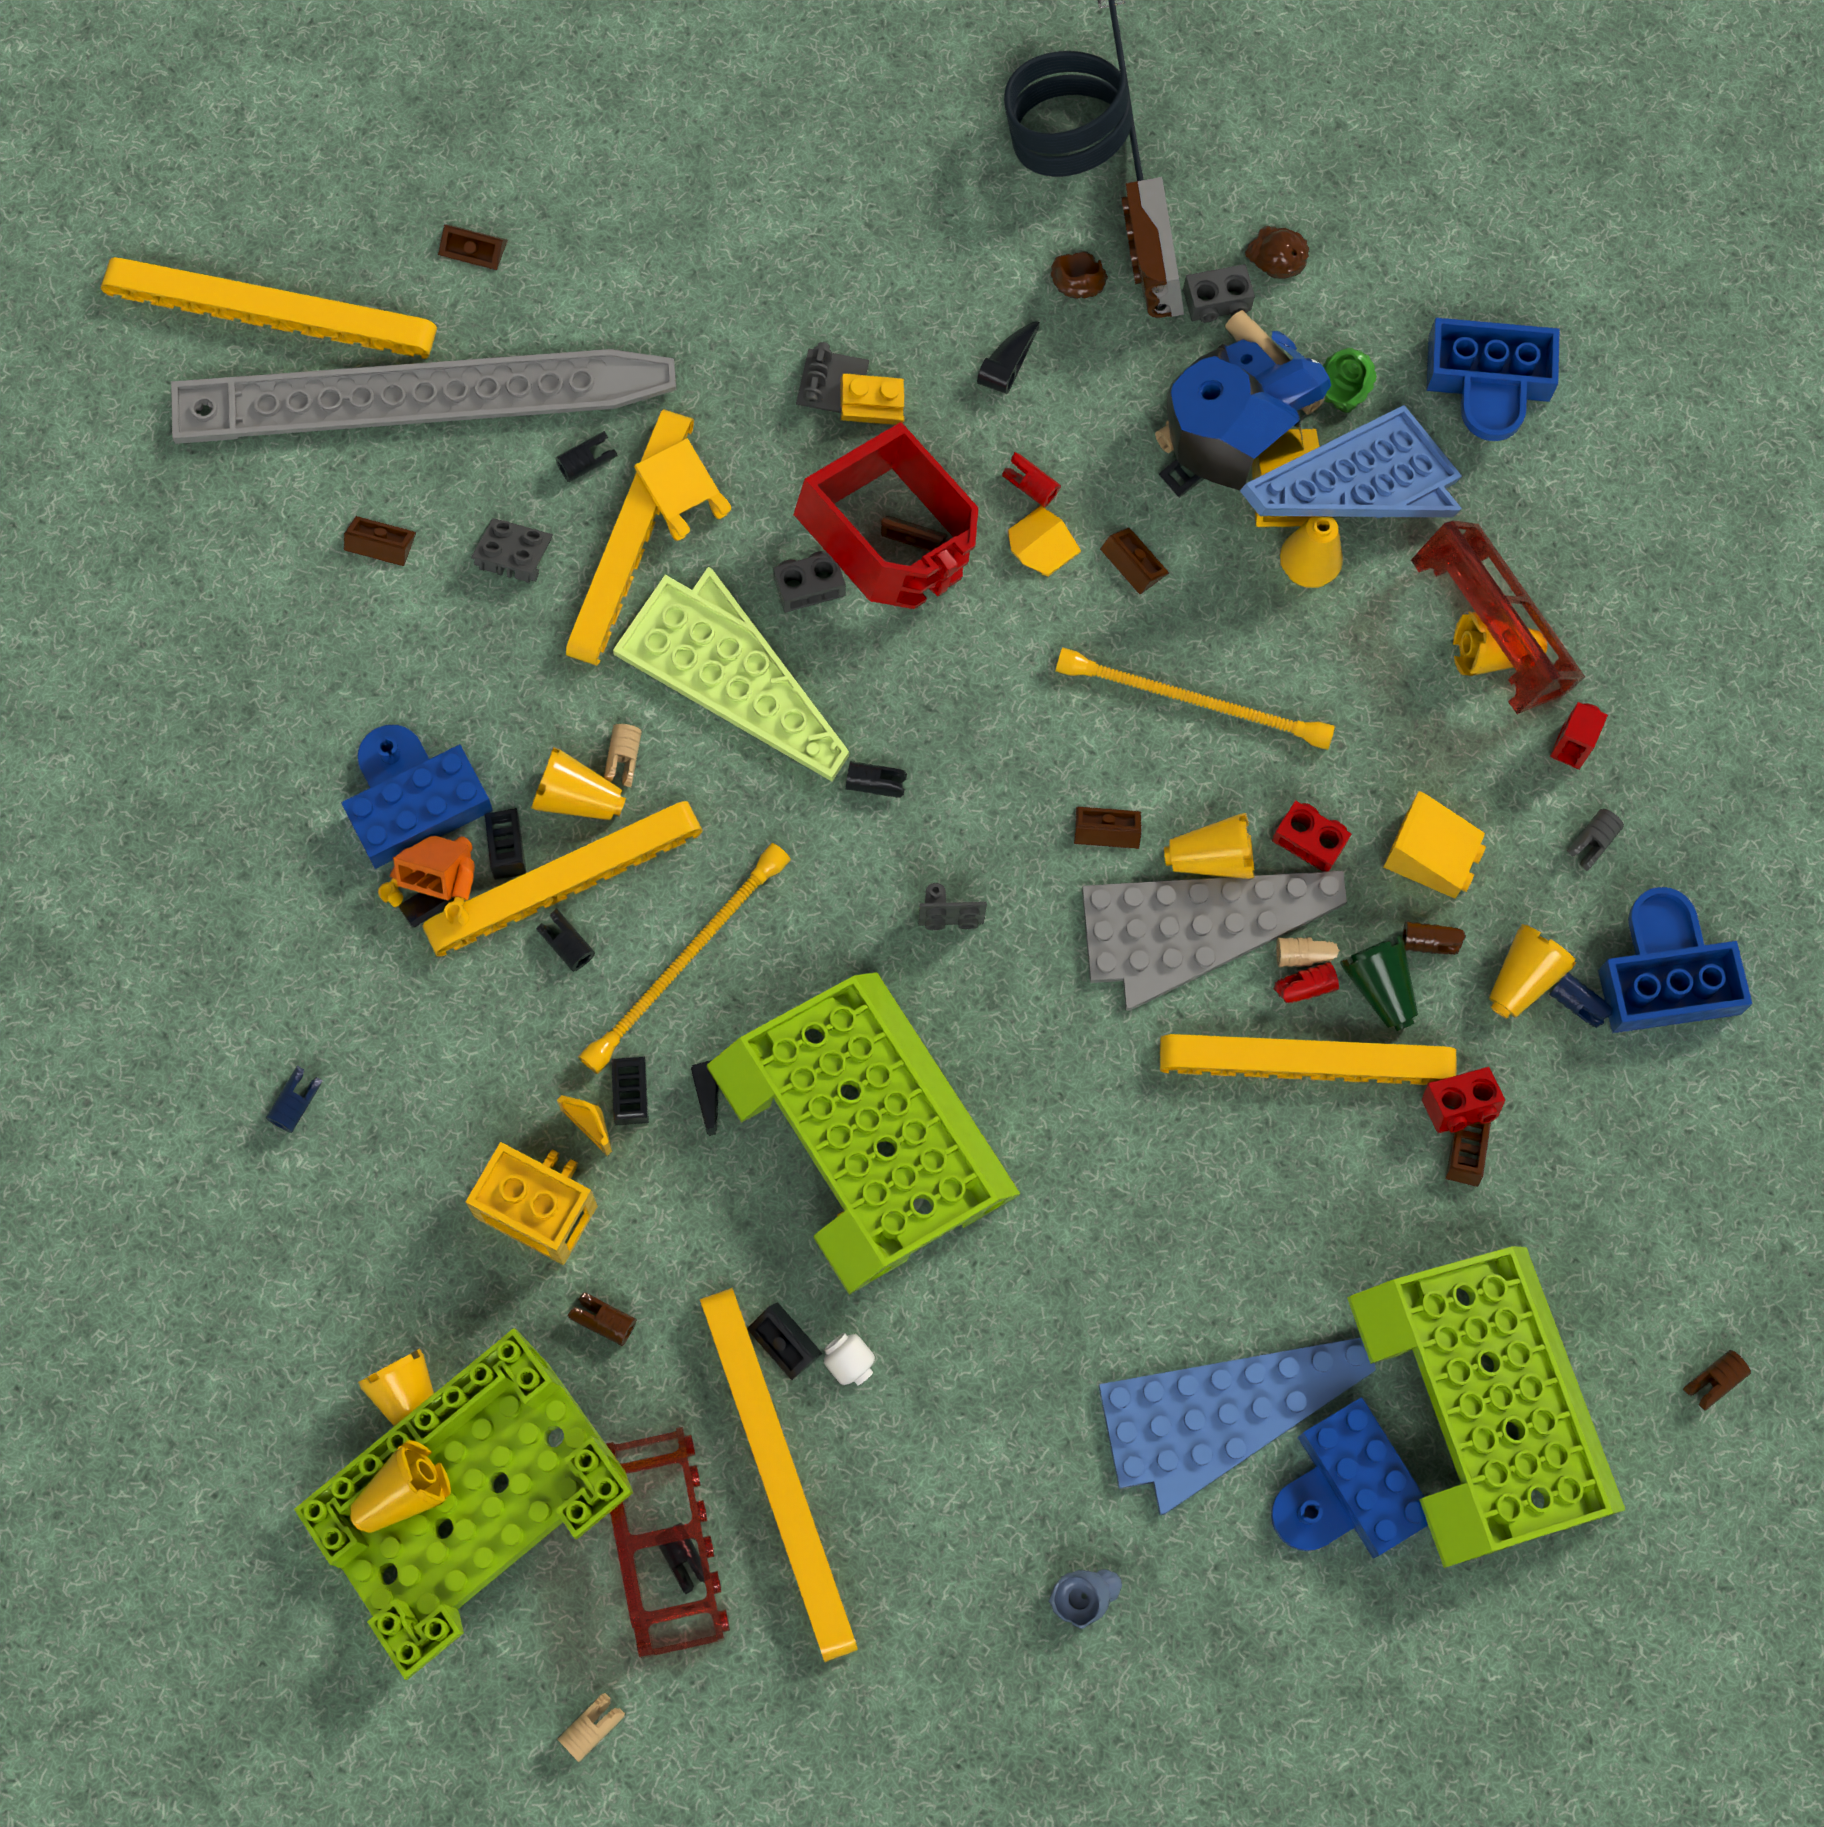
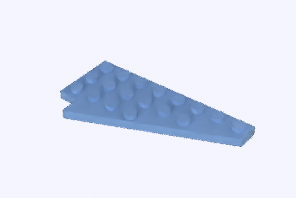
(1368, 472)
(1206, 1419)

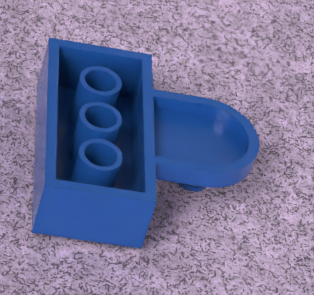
(1493, 370)
(411, 793)
(1673, 971)
(1354, 1486)

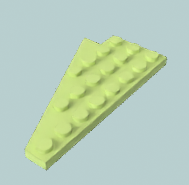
(720, 660)

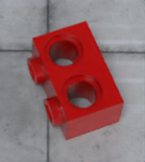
(1579, 735)
(1307, 843)
(1460, 1094)

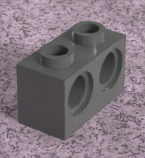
(1216, 287)
(812, 588)

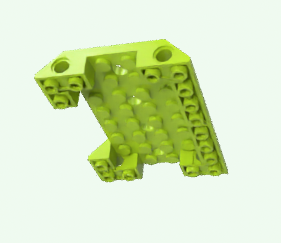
(899, 1102)
(1528, 1387)
(477, 1426)

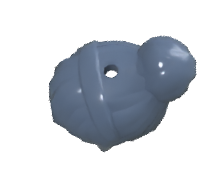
(1099, 1587)

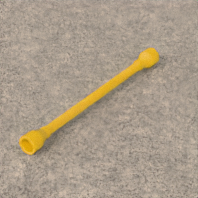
(1315, 733)
(599, 1052)

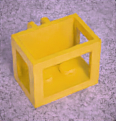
(532, 1201)

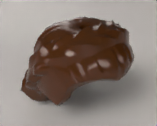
(1274, 252)
(1078, 275)

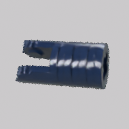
(1581, 1000)
(290, 1106)

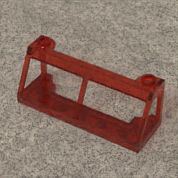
(1462, 559)

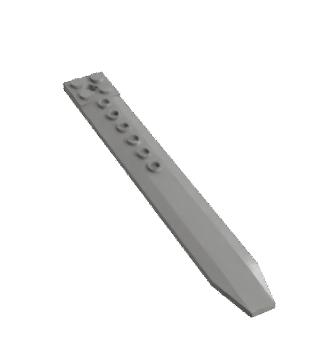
(415, 393)

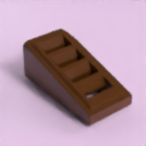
(1466, 1169)

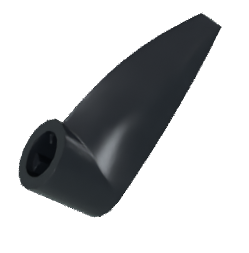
(1004, 364)

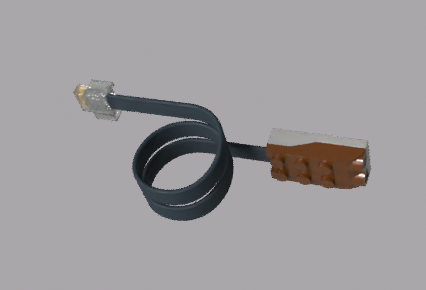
(1145, 202)

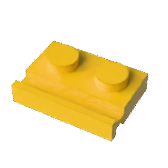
(872, 399)

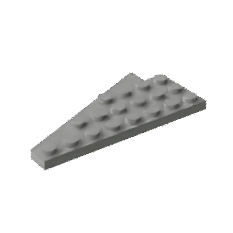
(1181, 929)

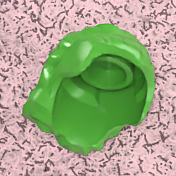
(1349, 382)

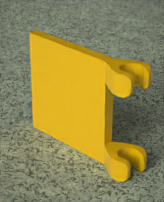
(680, 483)

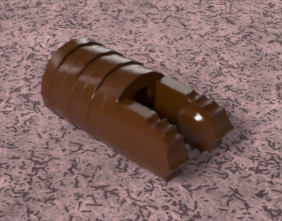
(1432, 938)
(608, 1322)
(1722, 1375)

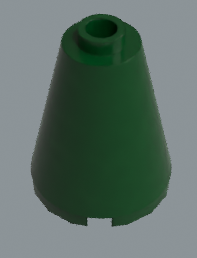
(1385, 982)

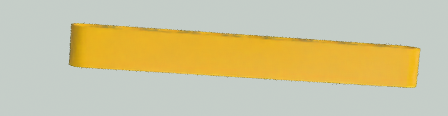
(623, 551)
(563, 876)
(1306, 1058)

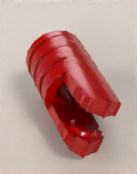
(1035, 482)
(1308, 983)

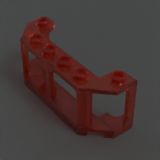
(628, 1544)

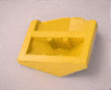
(1042, 542)
(588, 1119)

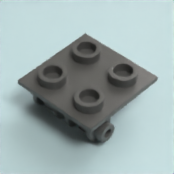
(822, 377)
(511, 548)
(937, 913)

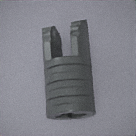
(1598, 835)

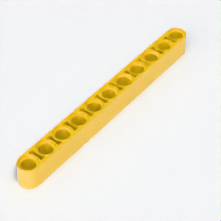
(269, 306)
(779, 1475)

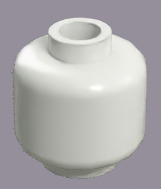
(849, 1359)

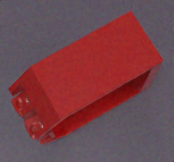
(933, 486)

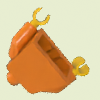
(436, 869)

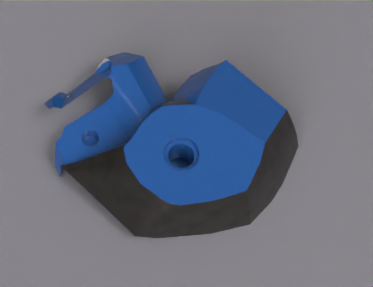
(1237, 406)

